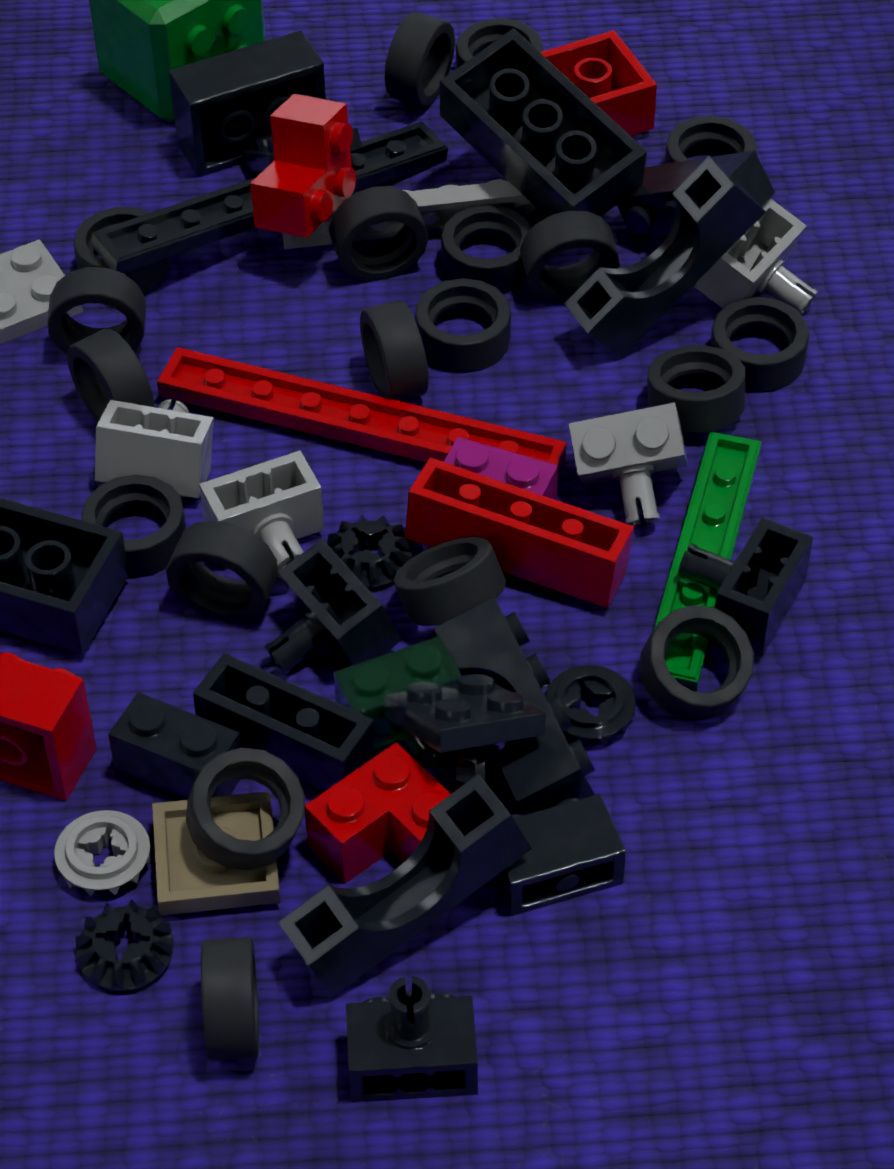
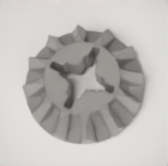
(88, 836)

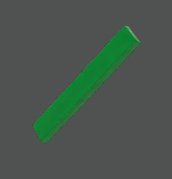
(712, 525)

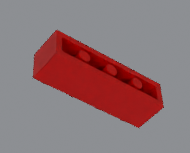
(528, 531)

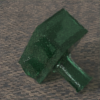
(367, 683)

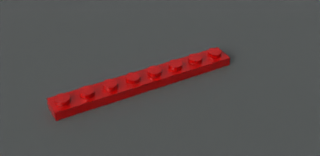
(337, 411)

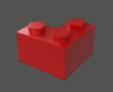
(309, 167)
(372, 813)

